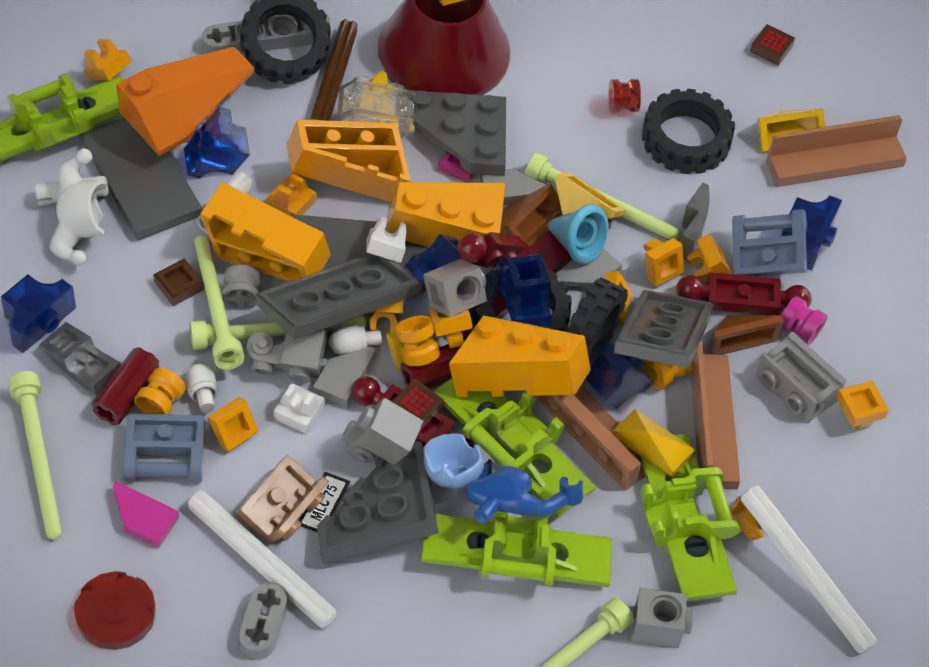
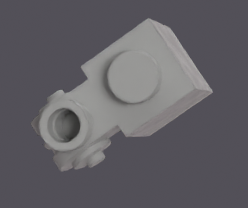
(297, 356)
(382, 432)

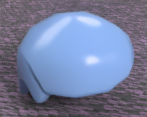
(452, 461)

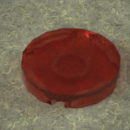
(115, 610)

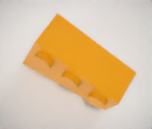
(349, 155)
(445, 209)
(262, 236)
(519, 356)

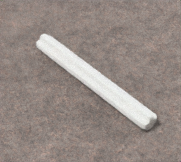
(262, 559)
(808, 569)

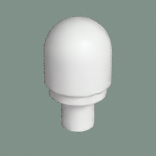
(353, 339)
(202, 386)

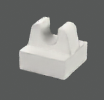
(386, 244)
(299, 408)

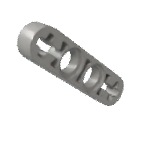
(267, 37)

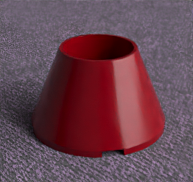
(445, 47)

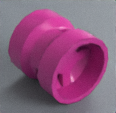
(803, 320)

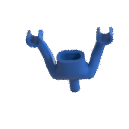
(508, 492)

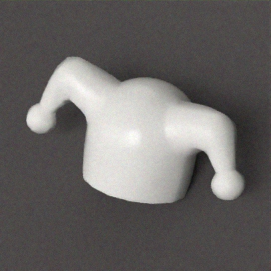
(76, 209)

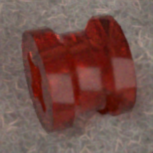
(624, 95)

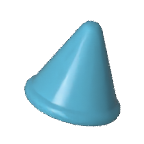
(582, 232)

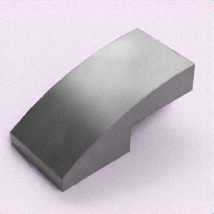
(695, 219)
(79, 358)

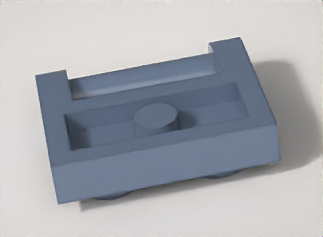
(770, 254)
(164, 436)

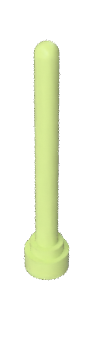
(543, 171)
(204, 334)
(227, 349)
(25, 389)
(614, 617)

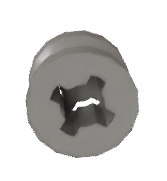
(240, 287)

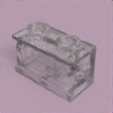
(373, 102)

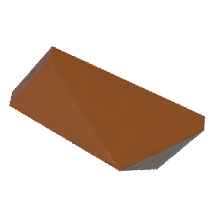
(532, 213)
(744, 332)

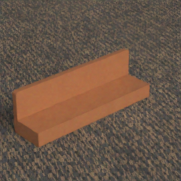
(835, 151)
(714, 416)
(593, 431)

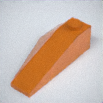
(175, 97)

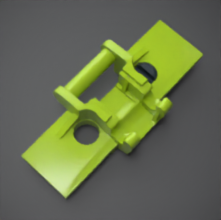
(76, 115)
(519, 433)
(691, 538)
(483, 546)

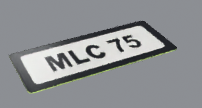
(333, 493)

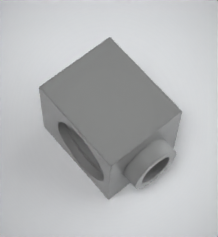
(443, 285)
(652, 630)

